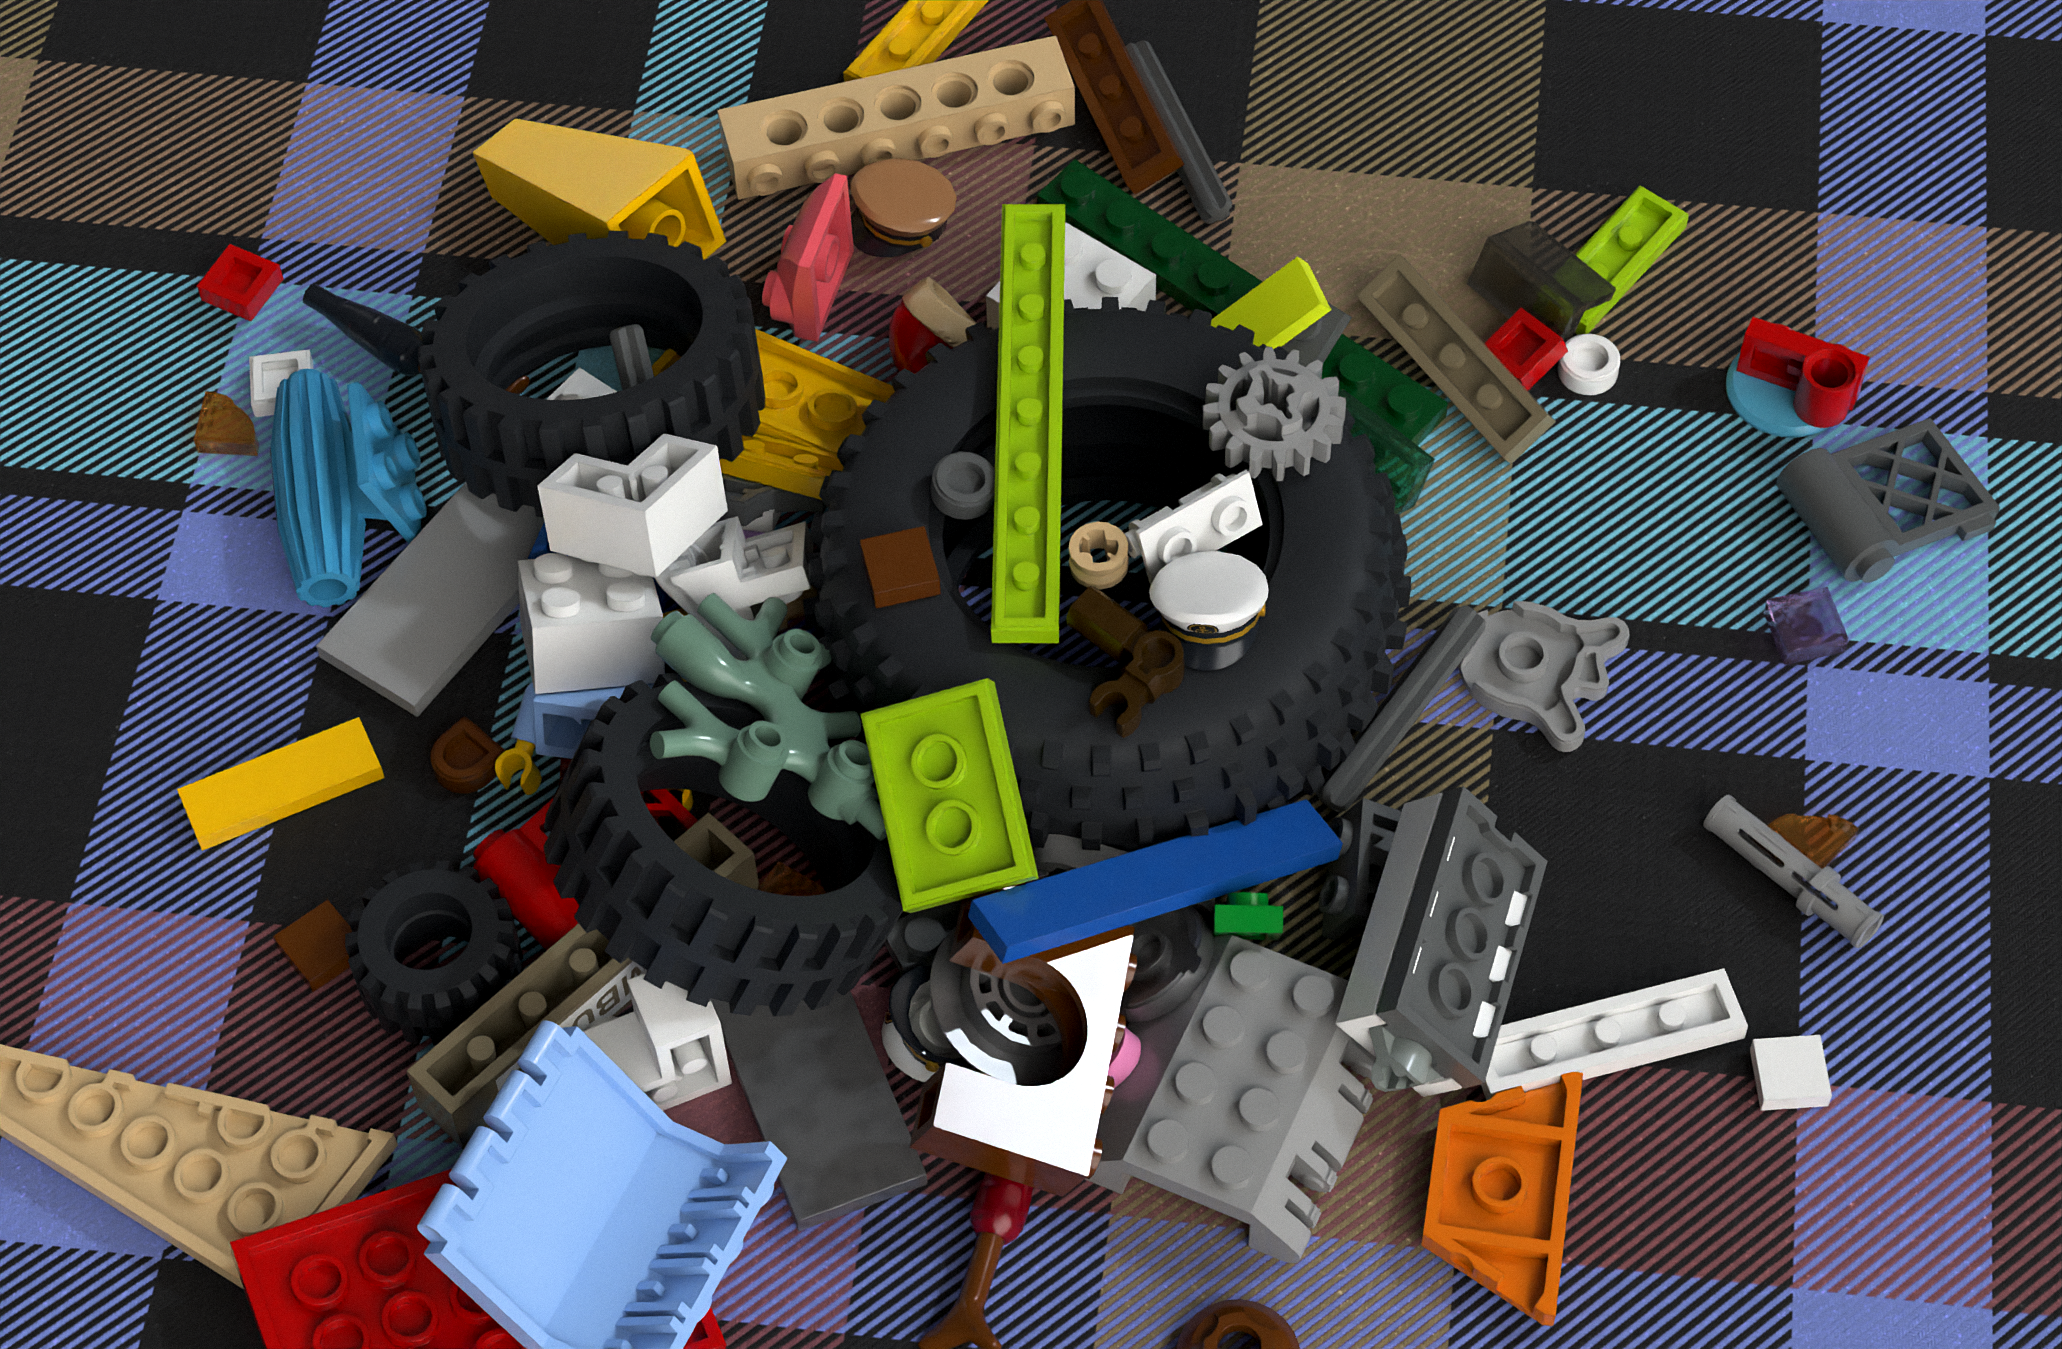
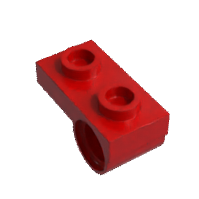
(1821, 373)

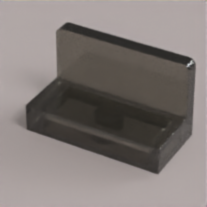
(1539, 274)

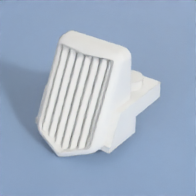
(739, 570)

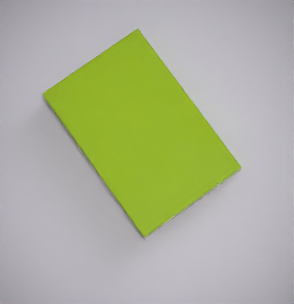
(949, 796)

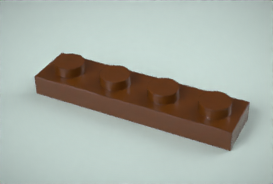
(1114, 93)

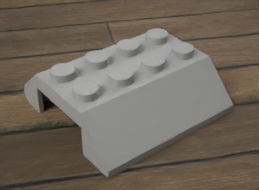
(1242, 1095)

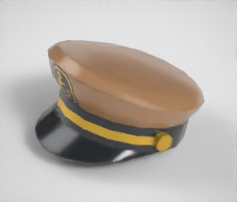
(899, 206)

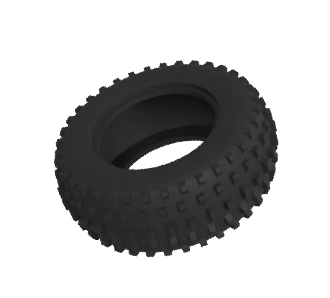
(1133, 434)

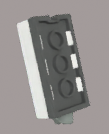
(1441, 946)

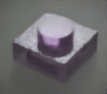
(1805, 625)

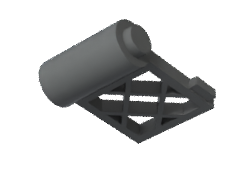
(1852, 513)

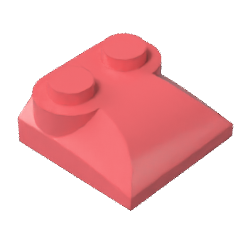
(812, 260)

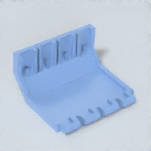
(592, 1206)

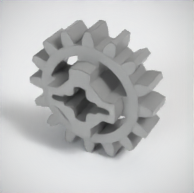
(1274, 413)

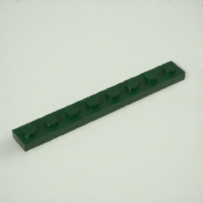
(1211, 283)

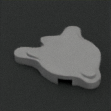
(1540, 661)

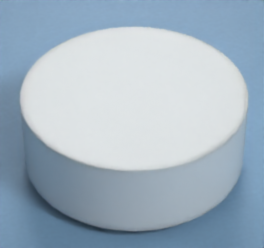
(1589, 364)

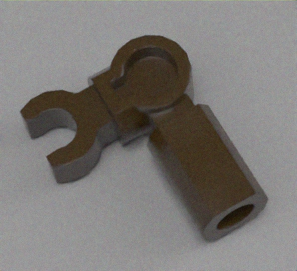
(1153, 657)

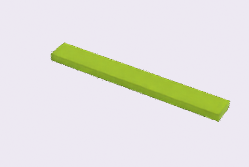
(1029, 426)

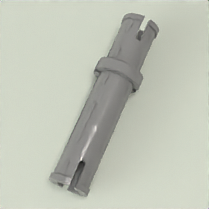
(1851, 918)

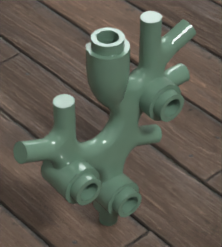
(774, 684)

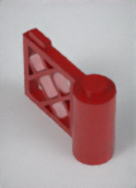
(524, 877)

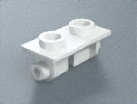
(1201, 523)

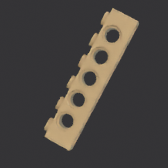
(897, 115)

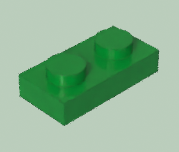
(1248, 917)

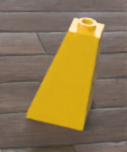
(598, 183)

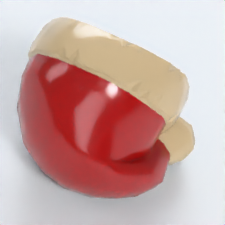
(924, 320)

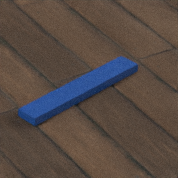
(1152, 881)

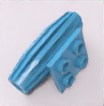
(335, 477)

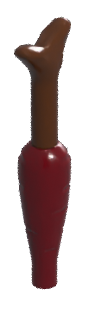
(997, 1220)

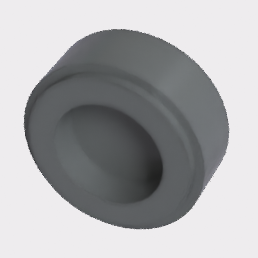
(963, 485)

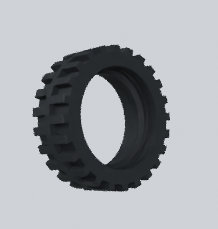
(570, 302)
(682, 916)

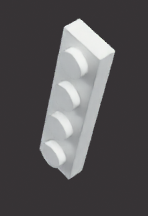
(1616, 1033)

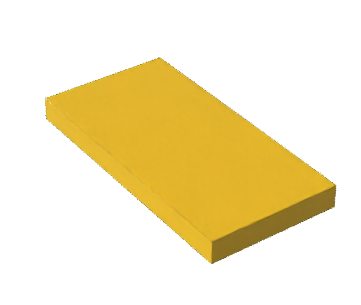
(807, 395)

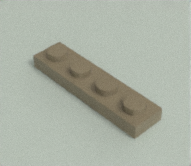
(1456, 359)

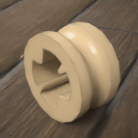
(1102, 536)

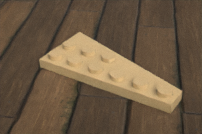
(182, 1156)

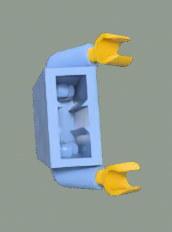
(554, 727)

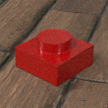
(240, 282)
(1526, 347)

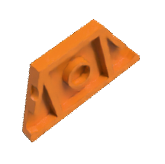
(1505, 1191)

